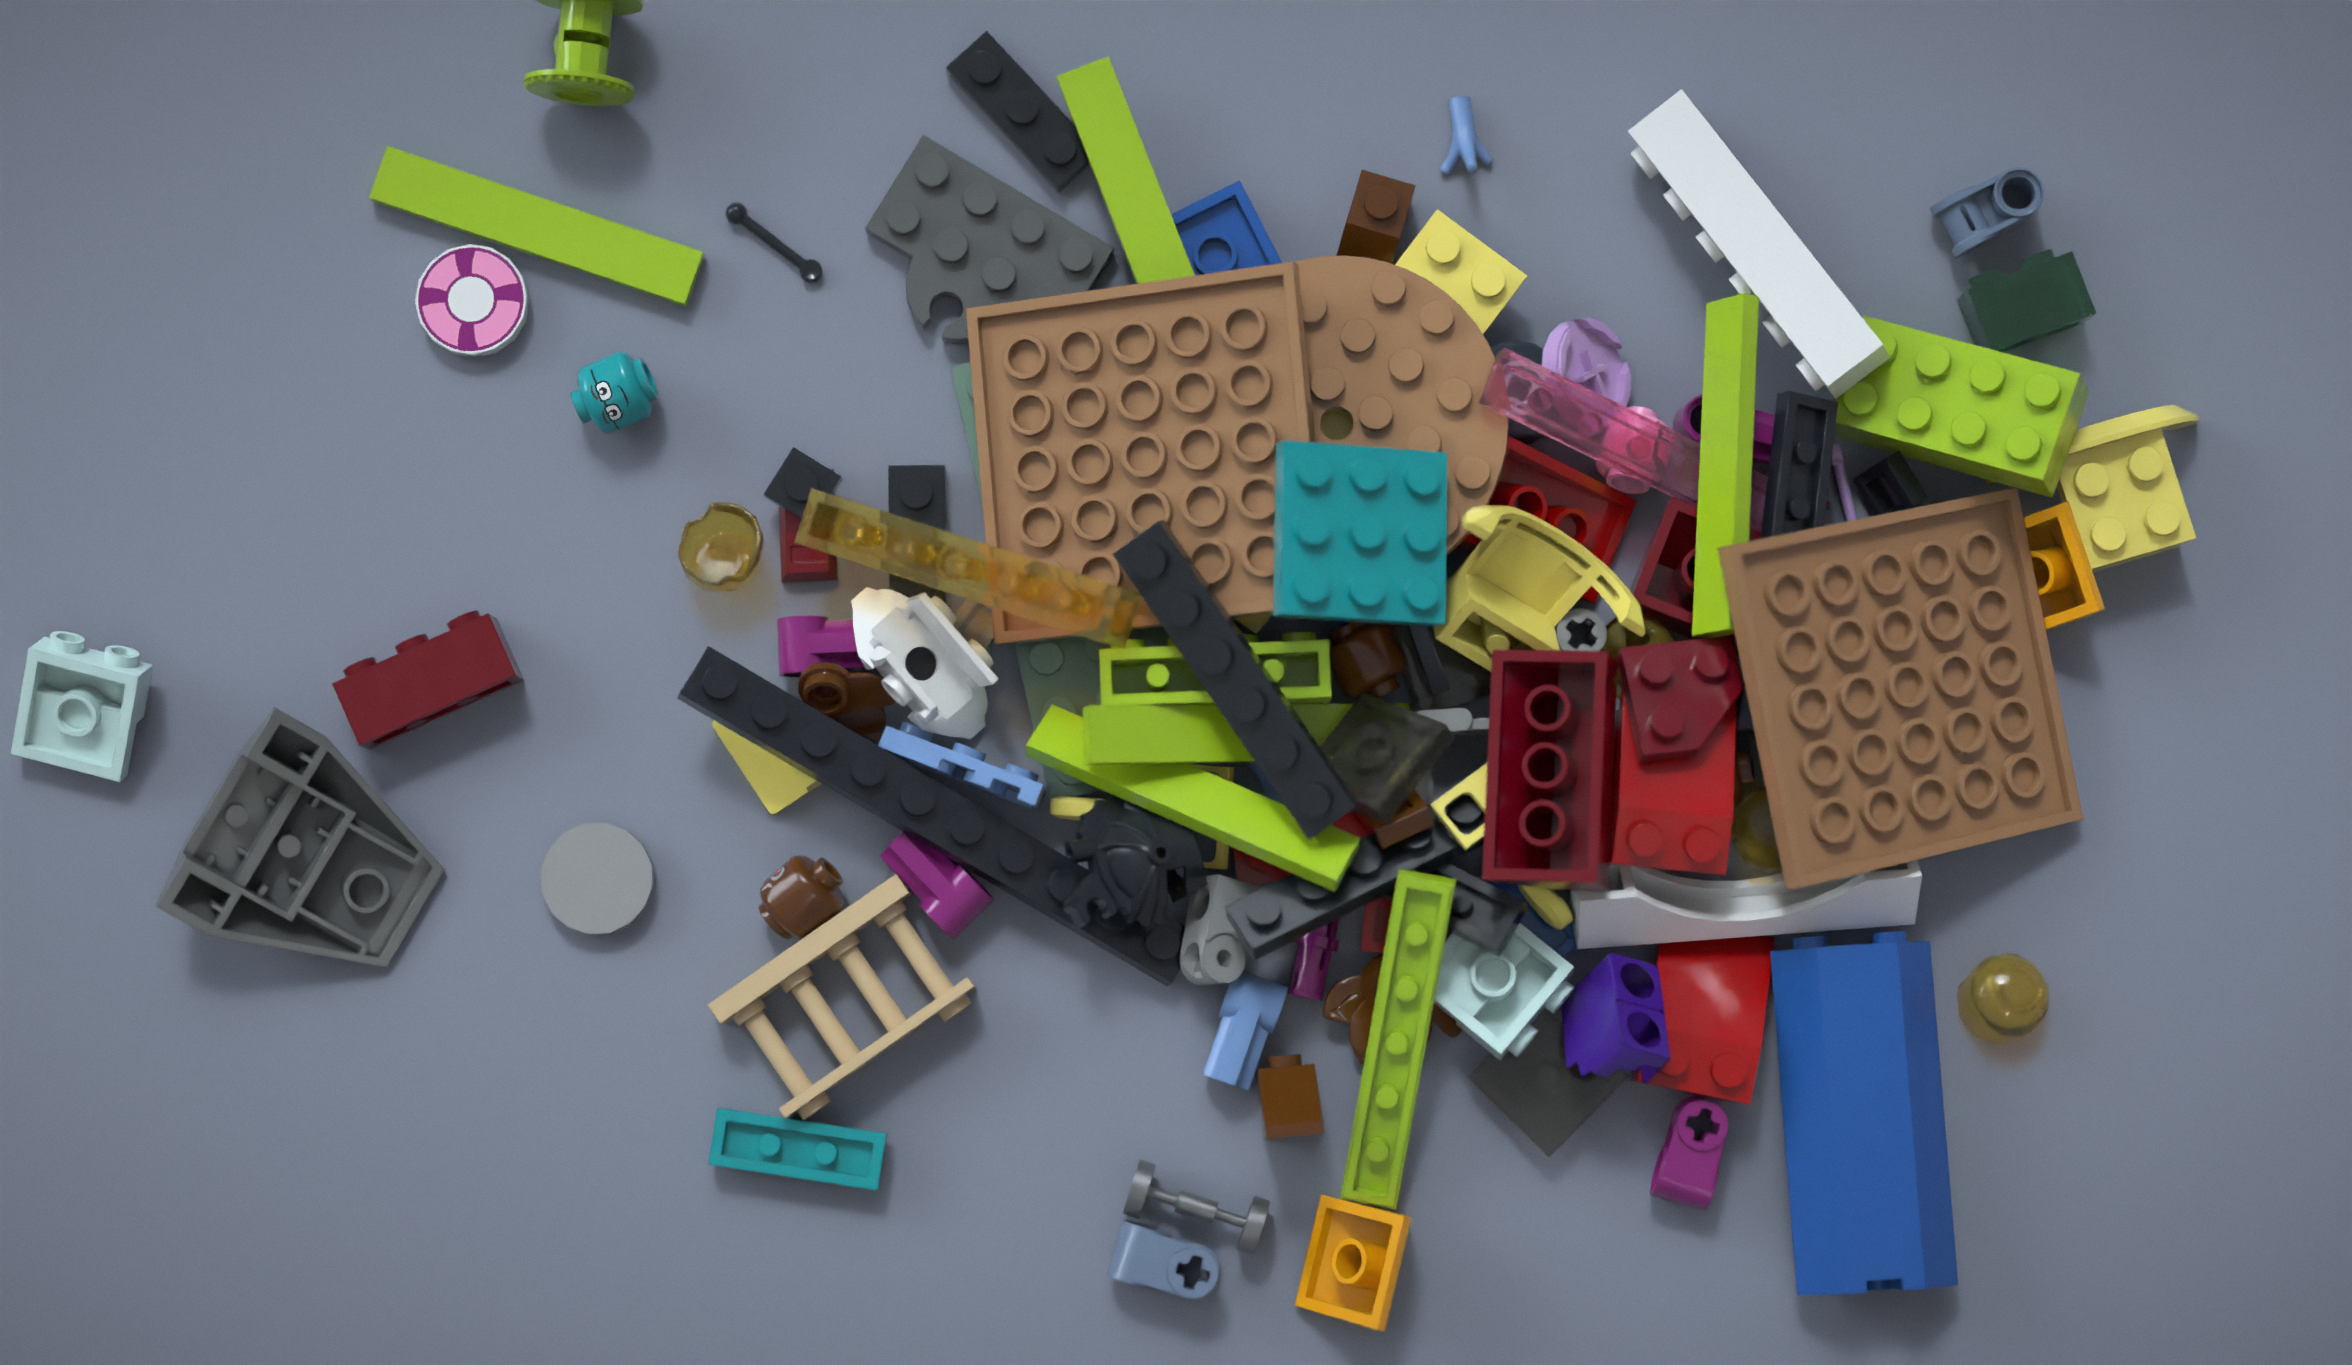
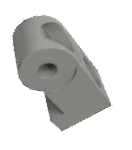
(1210, 944)

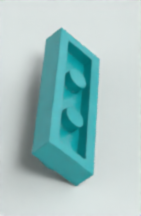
(797, 1148)

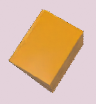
(2061, 567)
(1353, 1262)

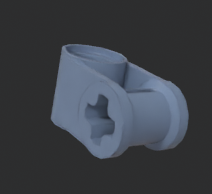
(1980, 214)
(1152, 1260)

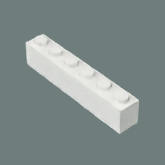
(1758, 245)

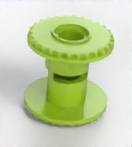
(583, 55)

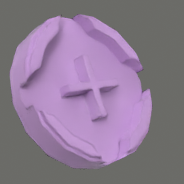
(1589, 356)

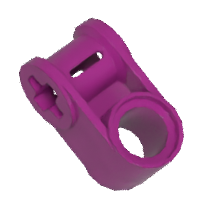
(1690, 1165)

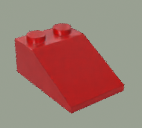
(1565, 499)
(1673, 809)
(1713, 1015)

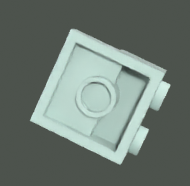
(81, 705)
(1502, 995)

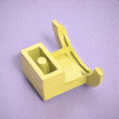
(2126, 487)
(1522, 586)

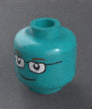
(614, 392)

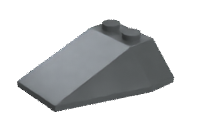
(300, 854)

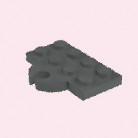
(978, 239)

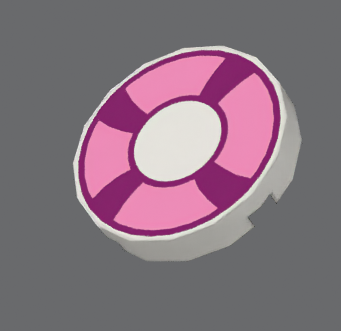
(472, 300)

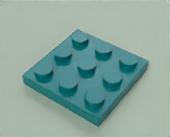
(1360, 534)

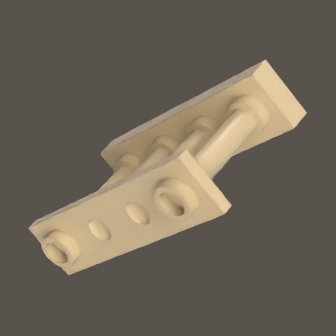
(792, 972)

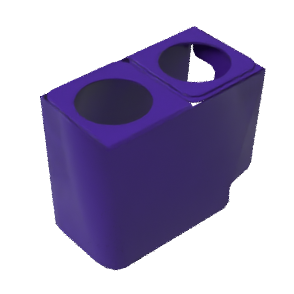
(1617, 1020)

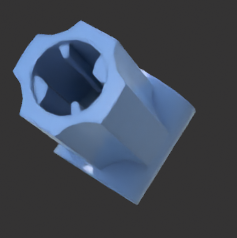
(1247, 1018)

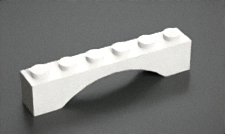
(1665, 908)

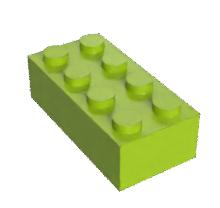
(1965, 409)

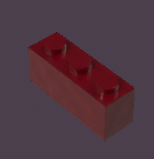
(427, 679)

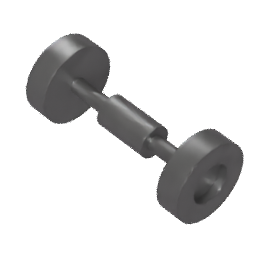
(1197, 1207)

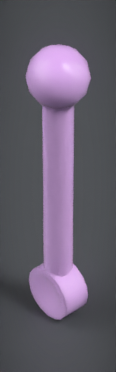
(1843, 484)

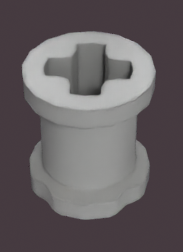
(1596, 635)

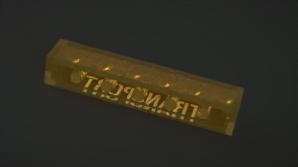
(968, 568)

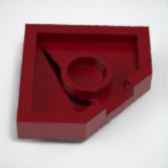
(1678, 694)

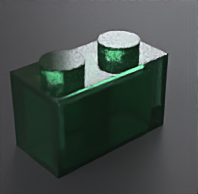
(2026, 303)

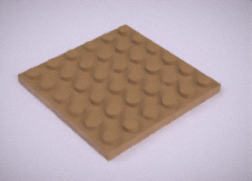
(1136, 414)
(1900, 686)

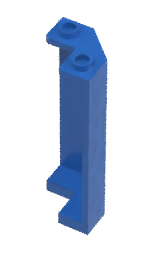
(1863, 1116)

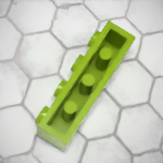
(1164, 677)

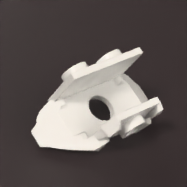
(891, 626)

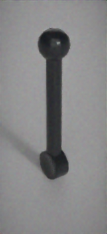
(809, 269)

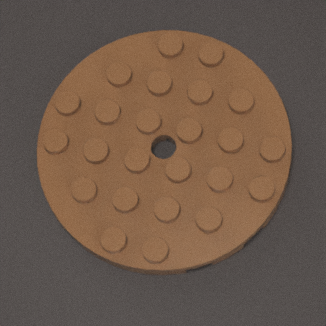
(1404, 371)

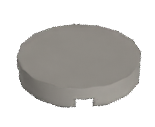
(597, 878)

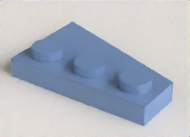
(964, 766)

